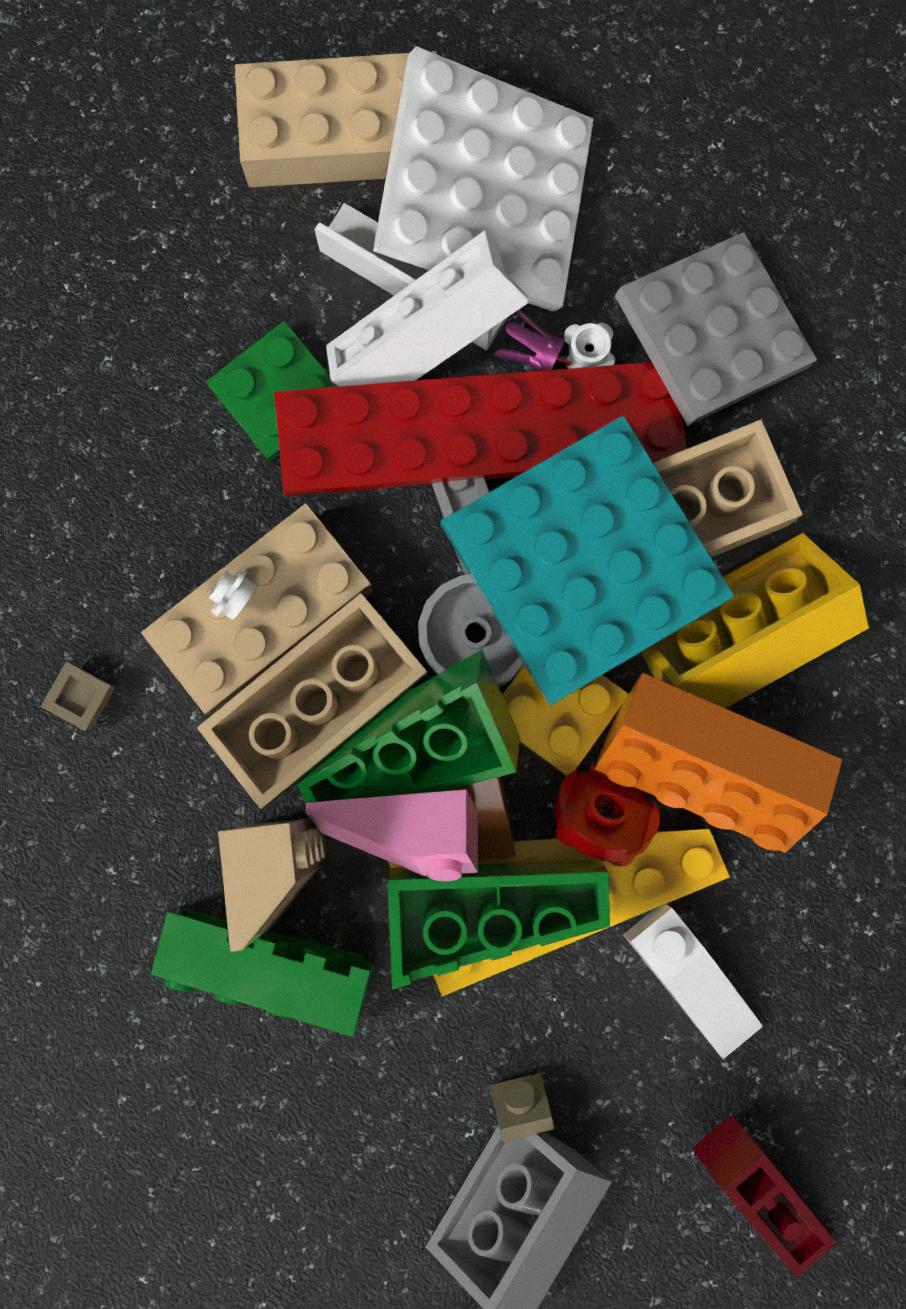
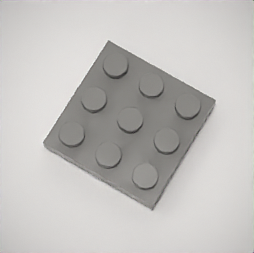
(715, 328)

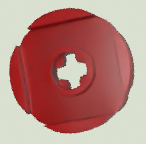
(594, 835)

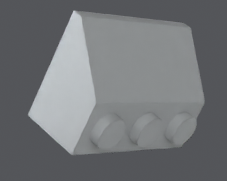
(517, 1219)

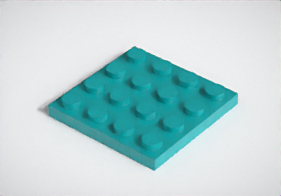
(586, 560)

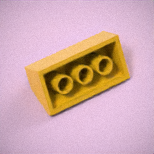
(781, 617)

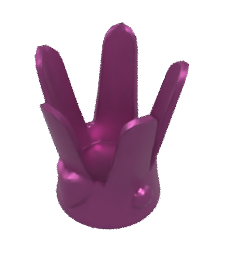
(544, 345)

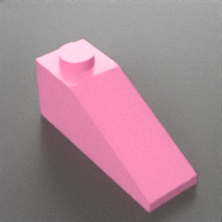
(420, 831)

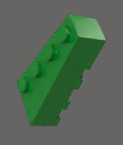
(272, 973)

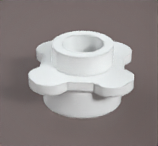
(594, 334)
(231, 594)

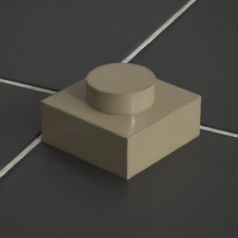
(78, 696)
(521, 1107)

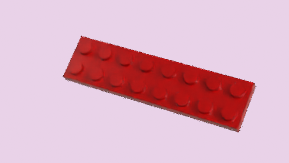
(463, 426)

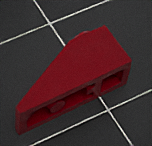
(763, 1195)

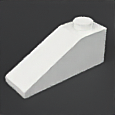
(693, 979)

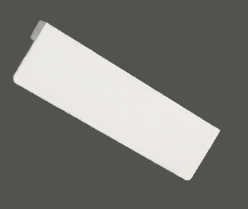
(351, 243)
(428, 319)

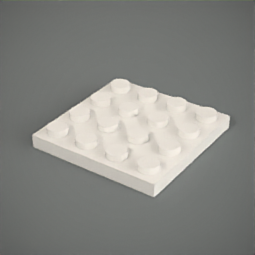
(478, 160)

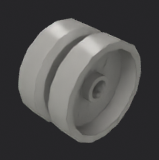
(445, 628)

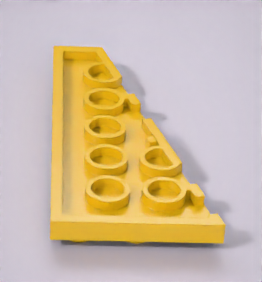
(667, 870)

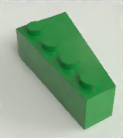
(425, 742)
(490, 913)

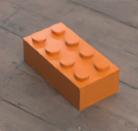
(718, 765)

